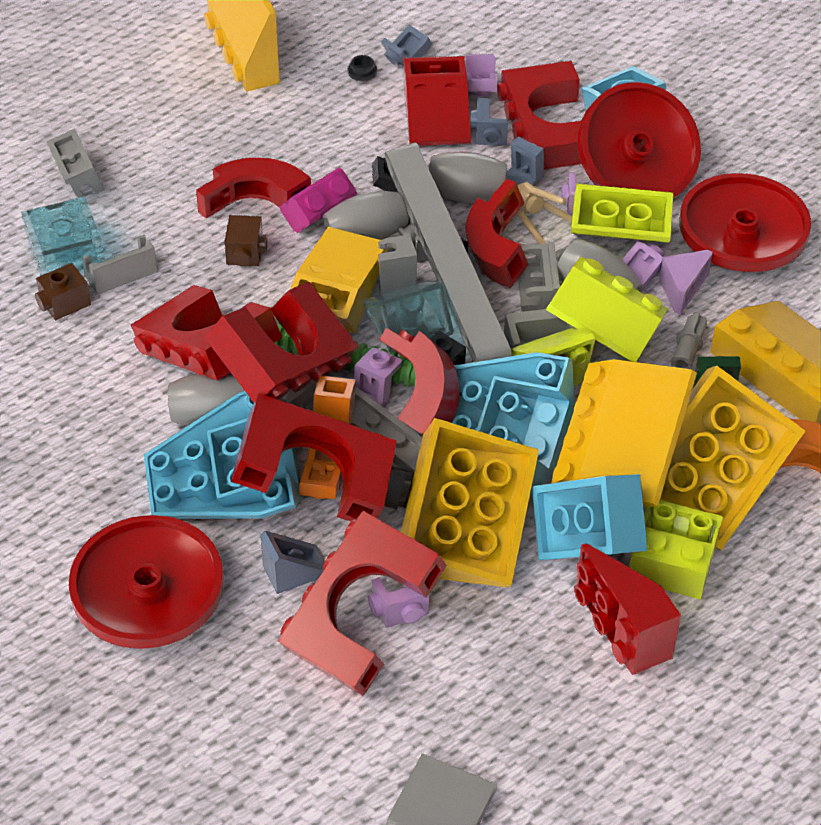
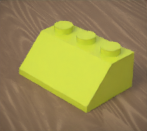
(622, 213)
(607, 308)

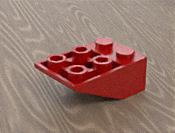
(437, 100)
(627, 609)

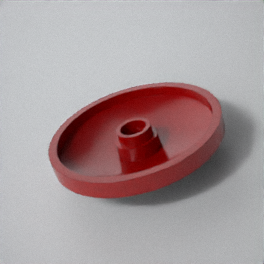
(639, 140)
(745, 222)
(146, 581)

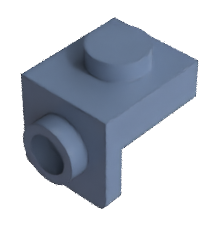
(408, 44)
(488, 130)
(526, 162)

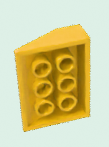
(247, 39)
(776, 355)
(626, 424)
(727, 450)
(470, 502)

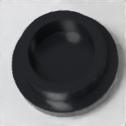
(362, 68)

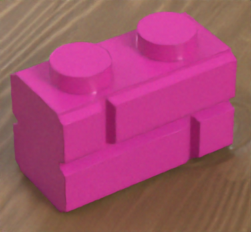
(317, 199)

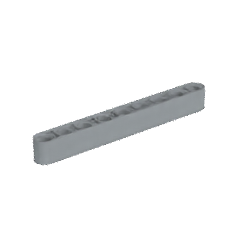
(447, 255)

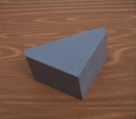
(289, 561)

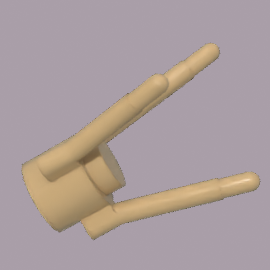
(533, 204)

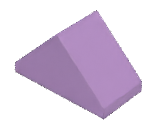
(683, 276)

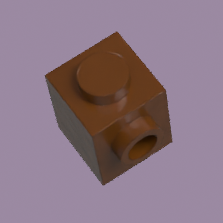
(244, 240)
(62, 291)

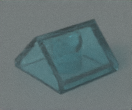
(412, 310)

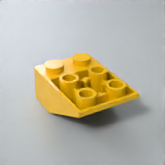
(343, 273)

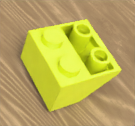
(567, 343)
(678, 548)

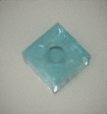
(62, 235)

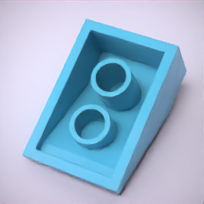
(591, 511)

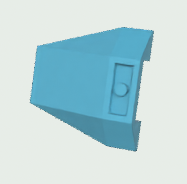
(520, 401)
(195, 467)

